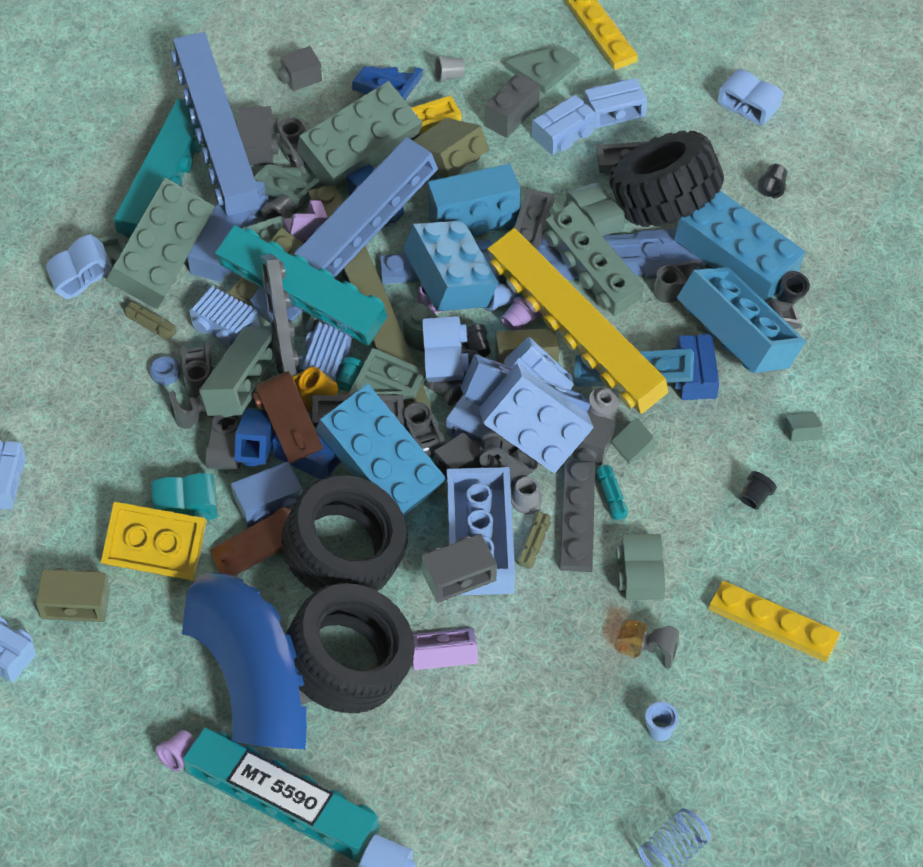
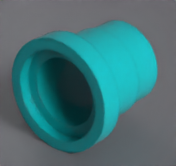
(350, 370)

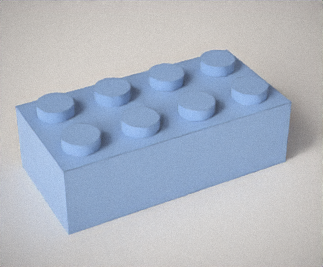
(482, 505)

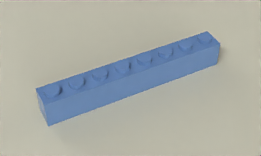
(215, 123)
(362, 214)

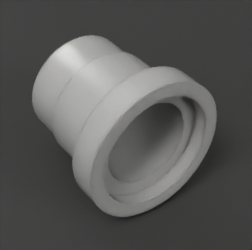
(448, 68)
(526, 502)

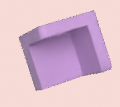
(303, 225)

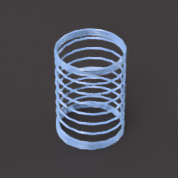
(660, 855)

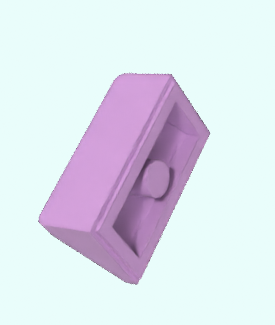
(445, 649)

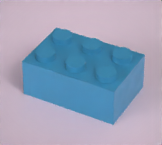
(480, 198)
(450, 265)

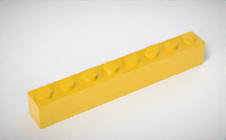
(577, 321)

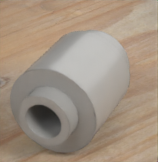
(603, 402)

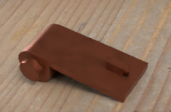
(288, 416)
(251, 545)

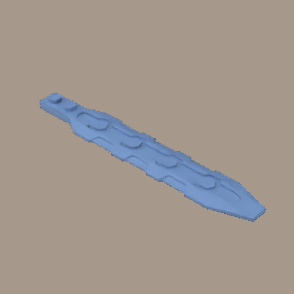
(640, 251)

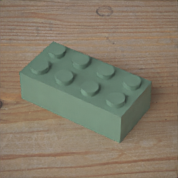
(358, 135)
(160, 243)

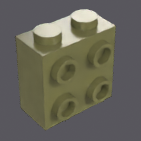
(453, 145)

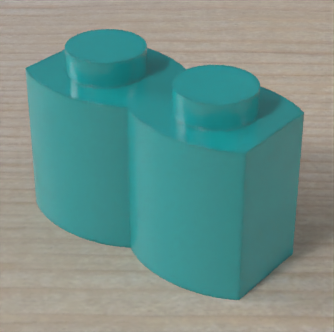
(187, 495)

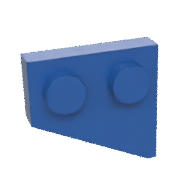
(372, 77)

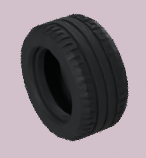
(355, 500)
(372, 617)

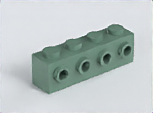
(592, 259)
(237, 373)

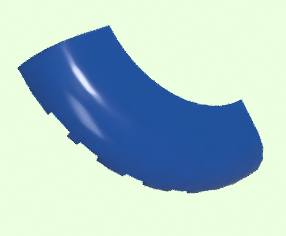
(254, 658)

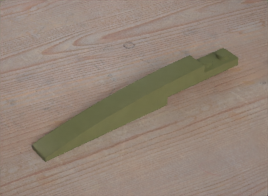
(363, 275)

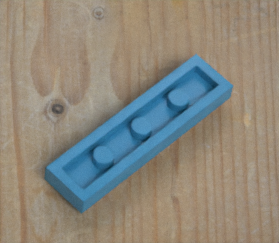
(672, 364)

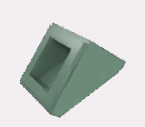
(804, 427)
(634, 441)

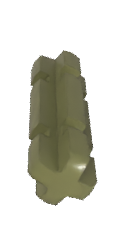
(150, 320)
(533, 540)

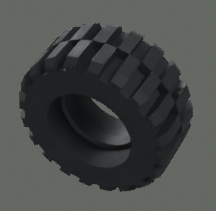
(667, 178)

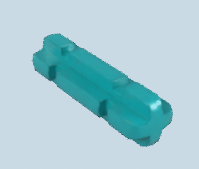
(612, 492)

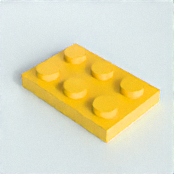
(154, 541)

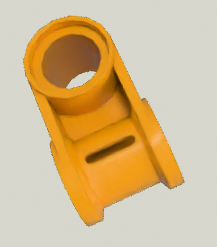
(314, 382)

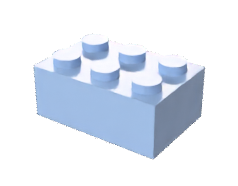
(535, 418)

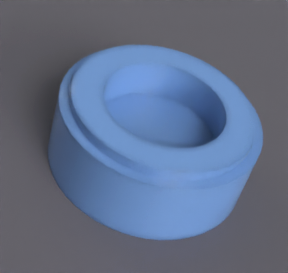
(164, 370)

